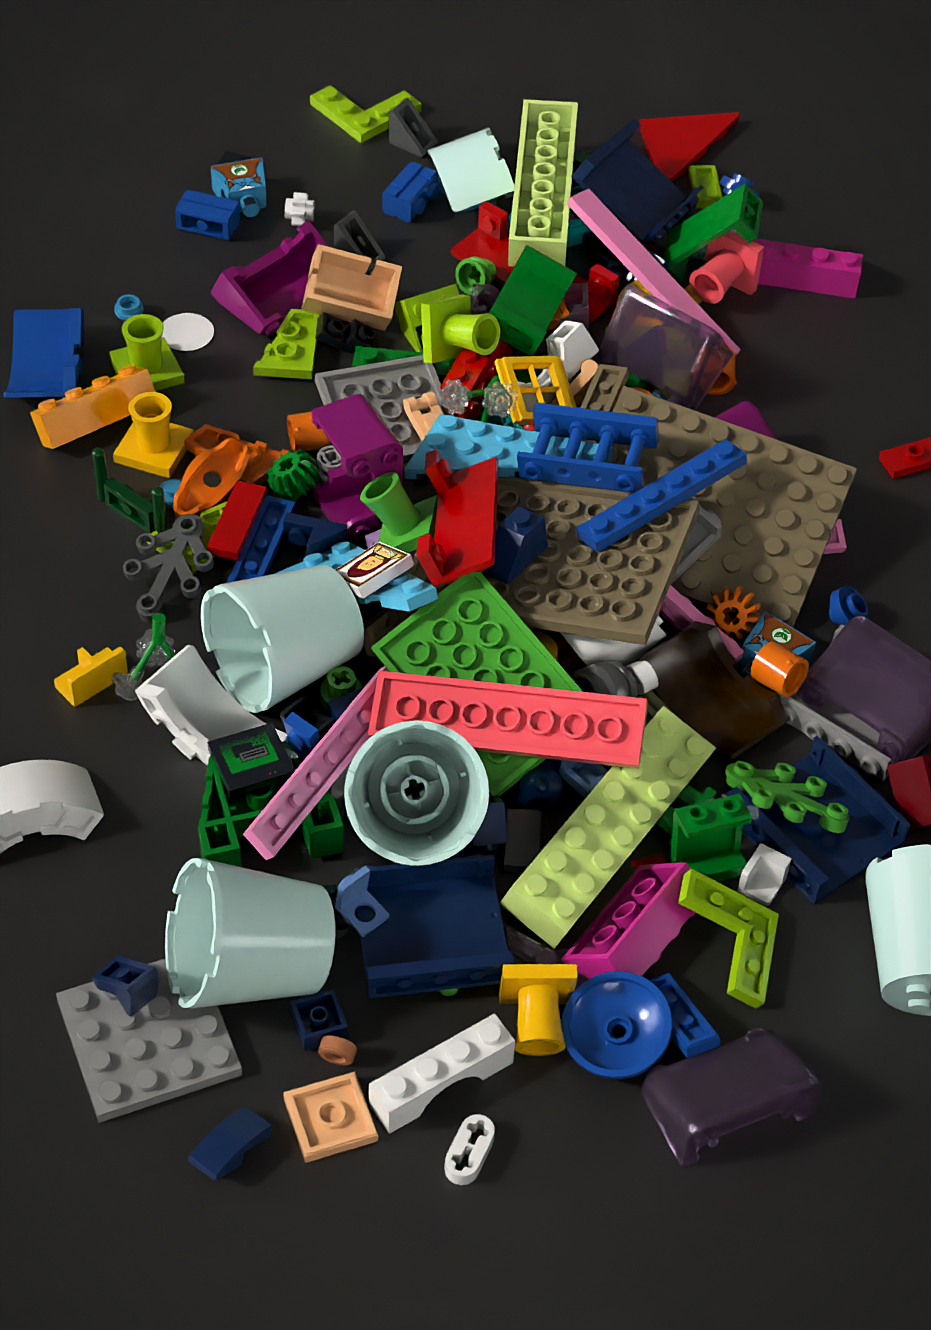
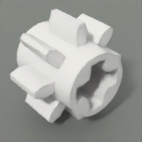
(299, 209)

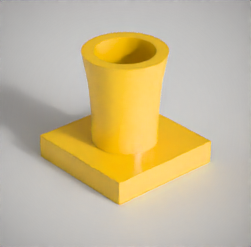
(151, 440)
(538, 993)

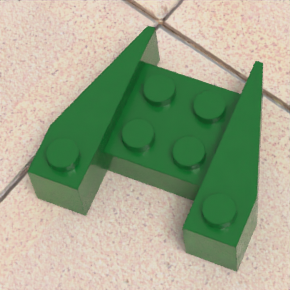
(227, 819)

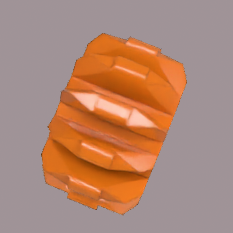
(743, 620)

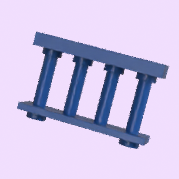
(588, 425)

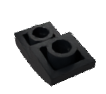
(343, 336)

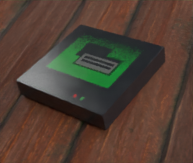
(251, 760)

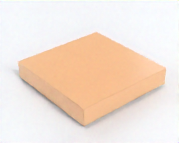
(330, 1117)

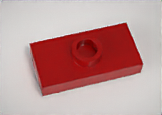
(907, 458)

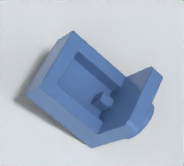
(581, 775)

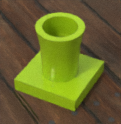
(450, 327)
(148, 350)

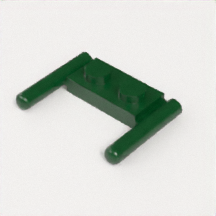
(122, 499)

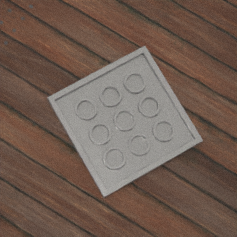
(386, 387)
(148, 1055)

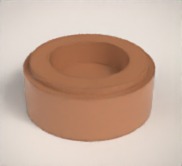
(337, 1050)

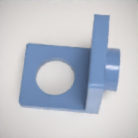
(353, 893)

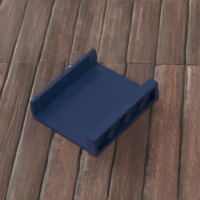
(634, 187)
(819, 857)
(439, 929)

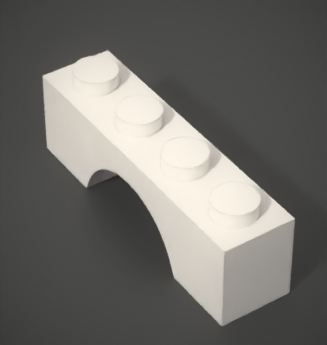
(574, 346)
(409, 1088)

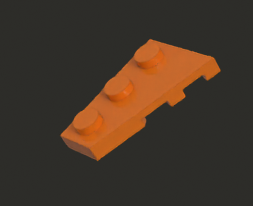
(259, 459)

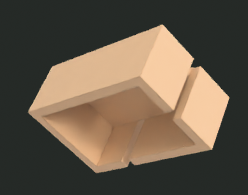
(345, 292)

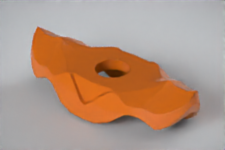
(227, 461)

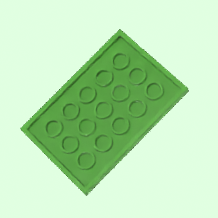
(475, 638)

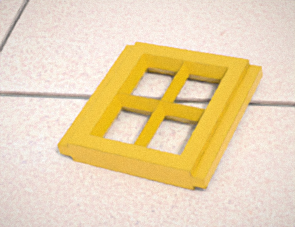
(561, 387)

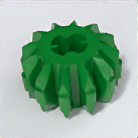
(293, 474)

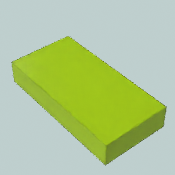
(707, 177)

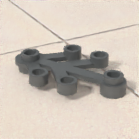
(168, 562)

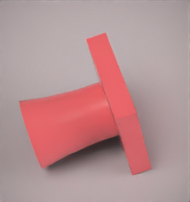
(728, 263)

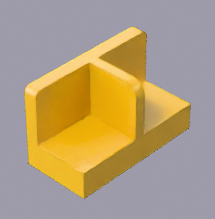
(91, 674)

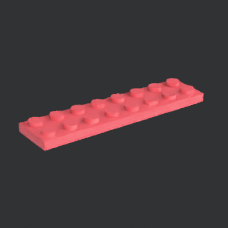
(517, 717)

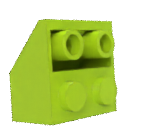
(410, 317)

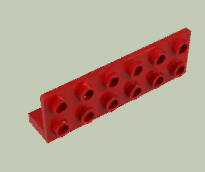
(492, 243)
(463, 519)

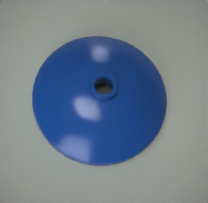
(614, 1003)

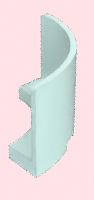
(472, 170)

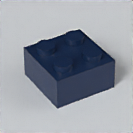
(318, 1017)

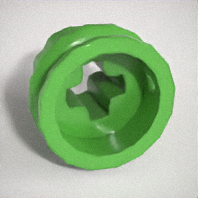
(469, 272)
(338, 683)

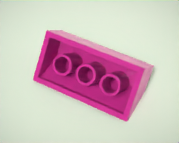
(809, 268)
(634, 923)

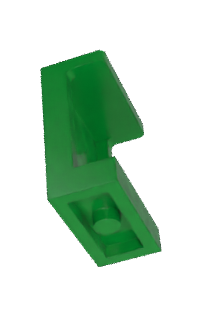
(710, 836)

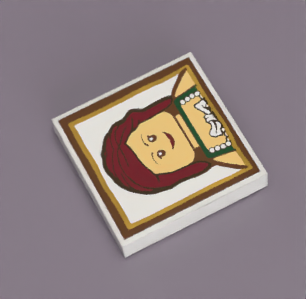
(374, 568)

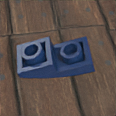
(226, 1144)

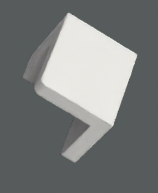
(764, 874)

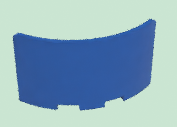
(46, 352)

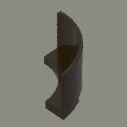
(709, 694)

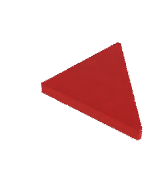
(681, 140)

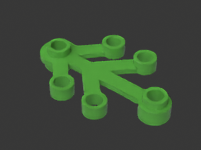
(787, 794)

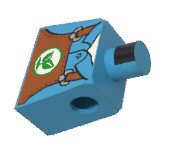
(241, 182)
(775, 630)

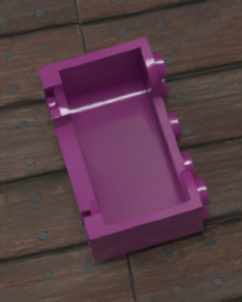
(366, 452)

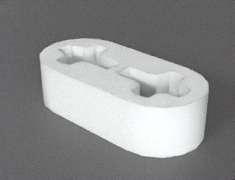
(644, 675)
(462, 1145)

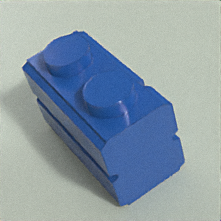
(410, 192)
(207, 215)

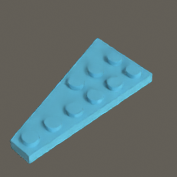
(472, 442)
(401, 593)

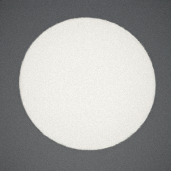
(187, 331)

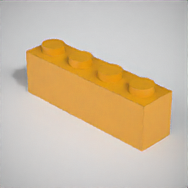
(91, 407)

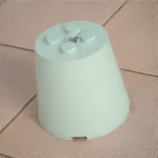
(280, 632)
(448, 806)
(902, 926)
(246, 936)

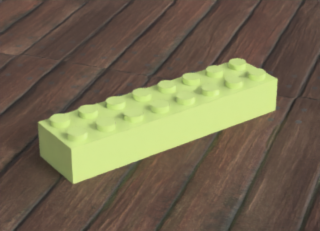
(543, 179)
(606, 829)

